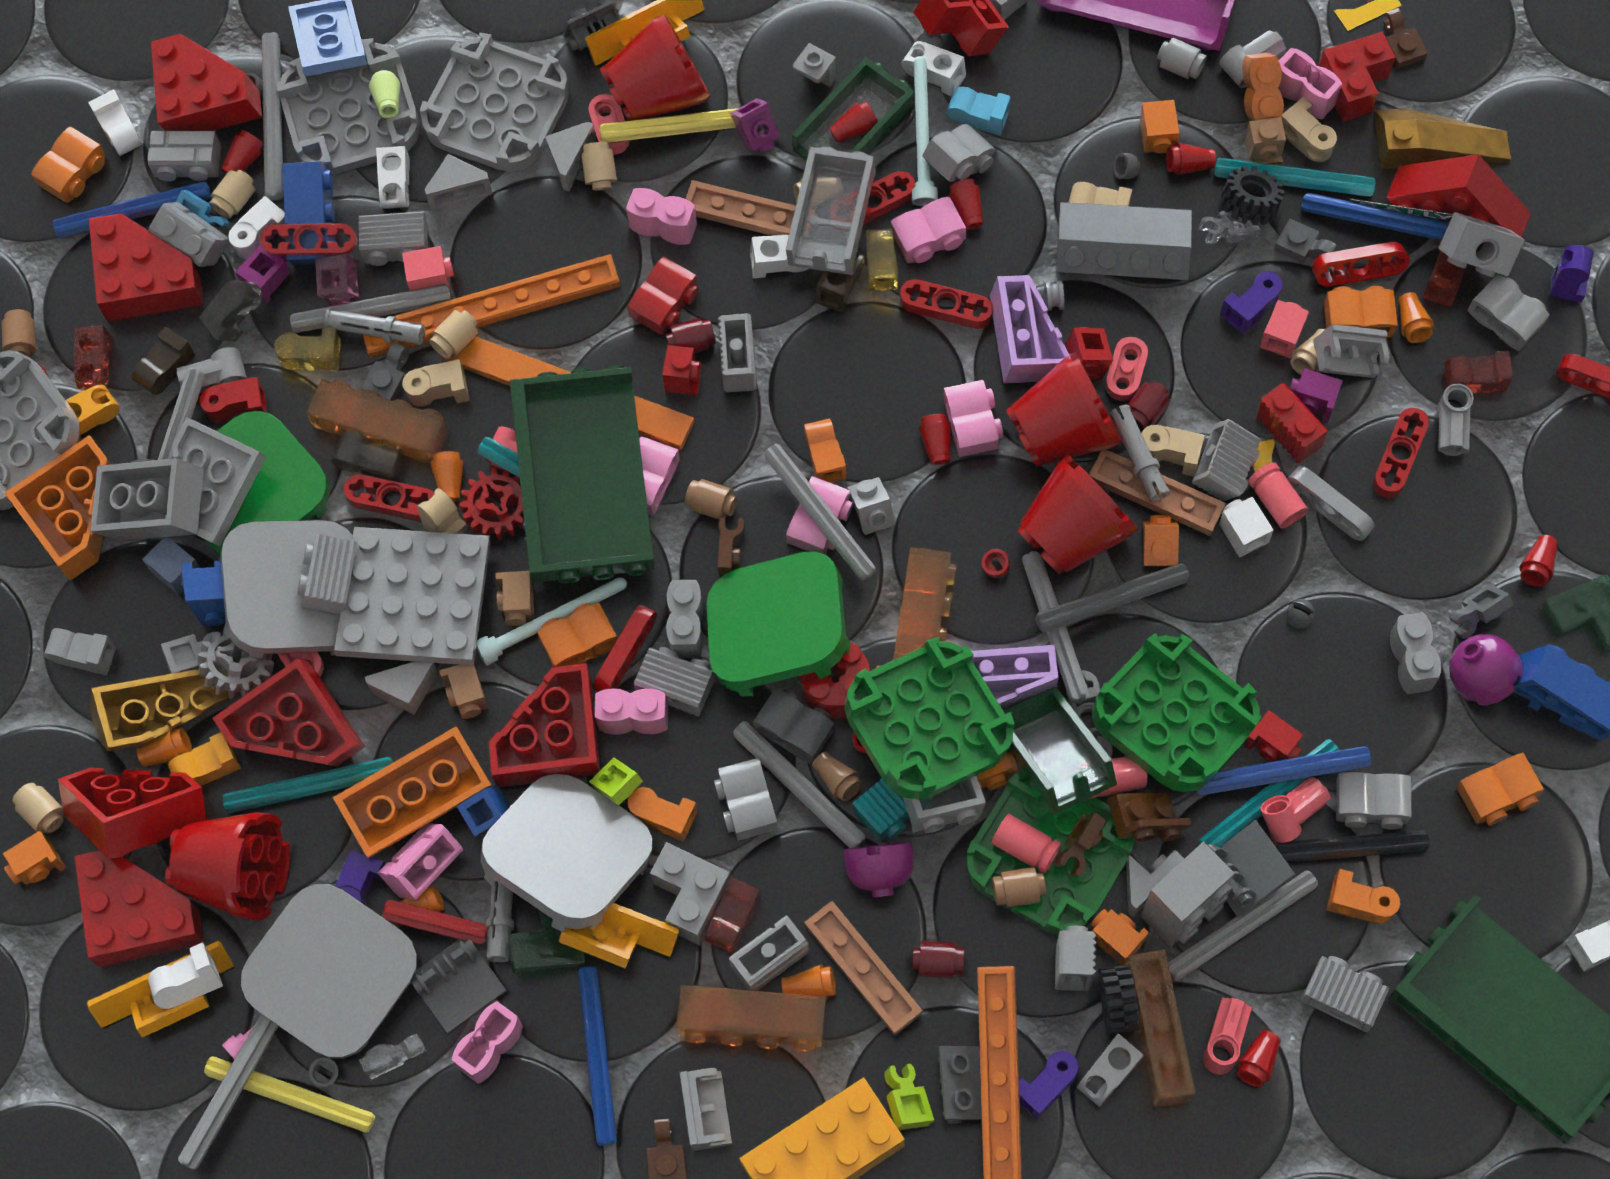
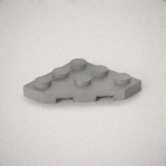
(226, 475)

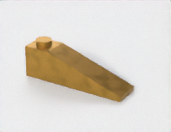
(1421, 137)
(148, 707)

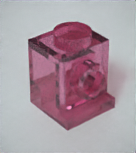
(337, 278)

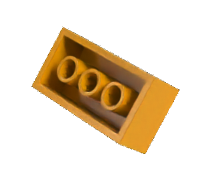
(831, 1141)

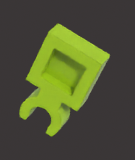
(907, 1103)

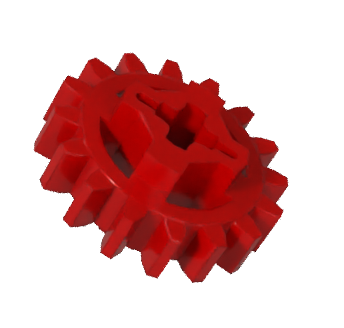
(486, 511)

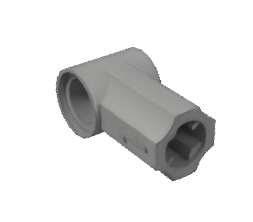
(1232, 61)
(223, 367)
(1454, 422)

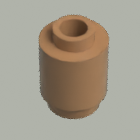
(18, 332)
(710, 499)
(1018, 887)

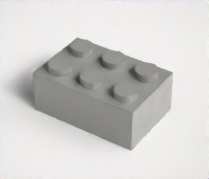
(147, 499)
(1188, 895)

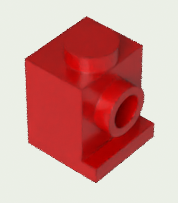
(1092, 349)
(681, 371)
(1275, 739)

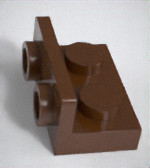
(1146, 817)

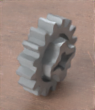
(219, 666)

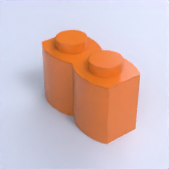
(1262, 77)
(69, 165)
(1365, 309)
(577, 637)
(1500, 789)

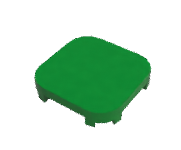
(289, 481)
(776, 621)
(1175, 713)
(928, 720)
(1067, 898)

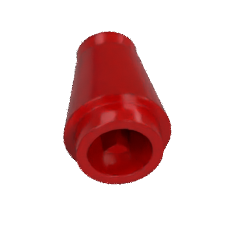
(854, 122)
(242, 152)
(1189, 158)
(967, 202)
(936, 437)
(1539, 562)
(1259, 1060)

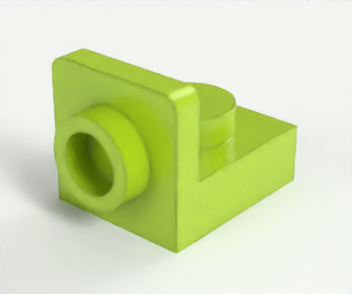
(616, 781)

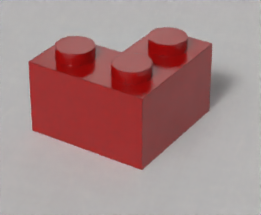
(971, 22)
(1358, 67)

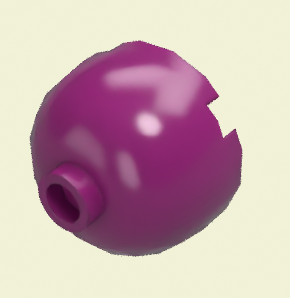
(1485, 669)
(879, 866)

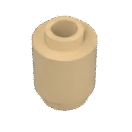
(598, 165)
(232, 193)
(454, 333)
(38, 808)

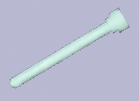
(924, 189)
(492, 647)

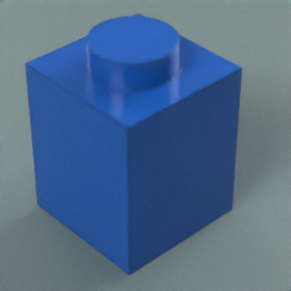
(484, 809)

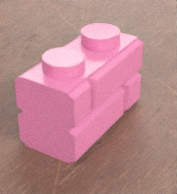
(420, 861)

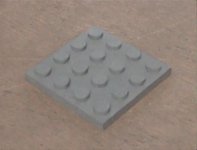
(414, 596)

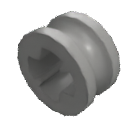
(1054, 295)

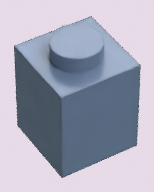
(165, 563)

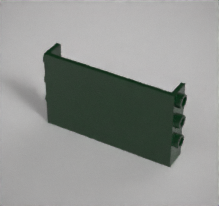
(581, 475)
(1511, 1019)

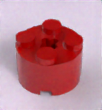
(830, 694)

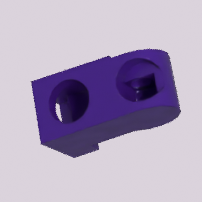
(1572, 273)
(1254, 303)
(359, 875)
(1049, 1085)

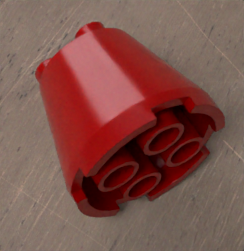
(654, 74)
(1063, 415)
(1073, 519)
(231, 863)

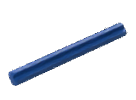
(132, 209)
(1374, 216)
(1288, 770)
(597, 1056)

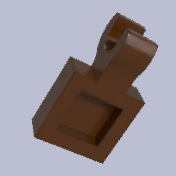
(1404, 43)
(728, 555)
(1082, 838)
(666, 1159)

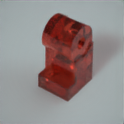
(1444, 281)
(91, 356)
(1480, 373)
(732, 914)

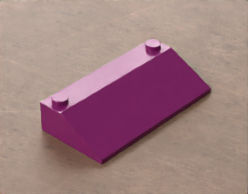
(1189, 21)

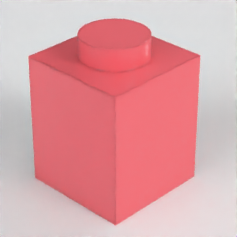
(427, 268)
(1284, 328)

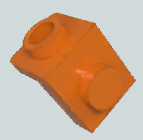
(1160, 541)

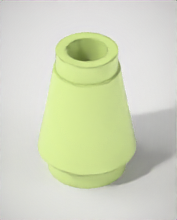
(385, 92)

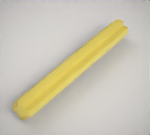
(666, 126)
(297, 1097)

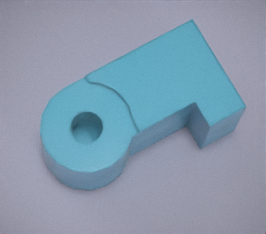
(979, 110)

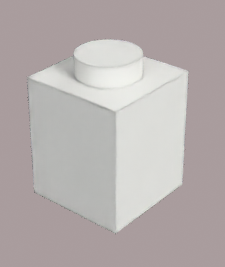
(1245, 526)

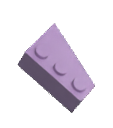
(1024, 333)
(1017, 672)

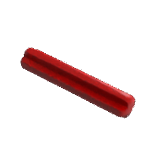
(434, 922)

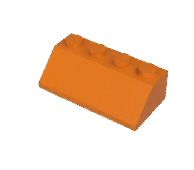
(411, 792)

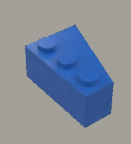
(307, 201)
(204, 593)
(1566, 688)

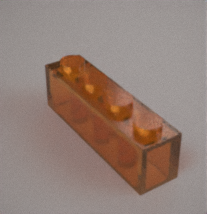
(383, 421)
(924, 599)
(751, 1016)
(1161, 1030)

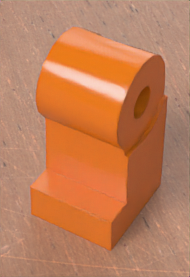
(825, 451)
(662, 814)
(1360, 900)

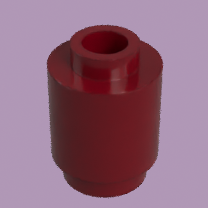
(692, 334)
(1149, 404)
(938, 959)

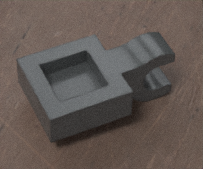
(1301, 241)
(388, 378)
(1483, 605)

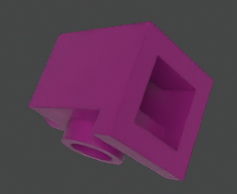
(747, 121)
(264, 270)
(1317, 392)

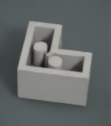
(697, 887)

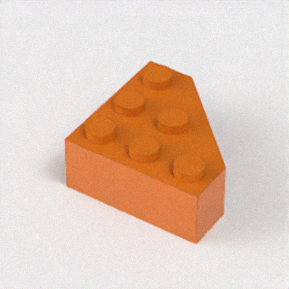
(60, 506)

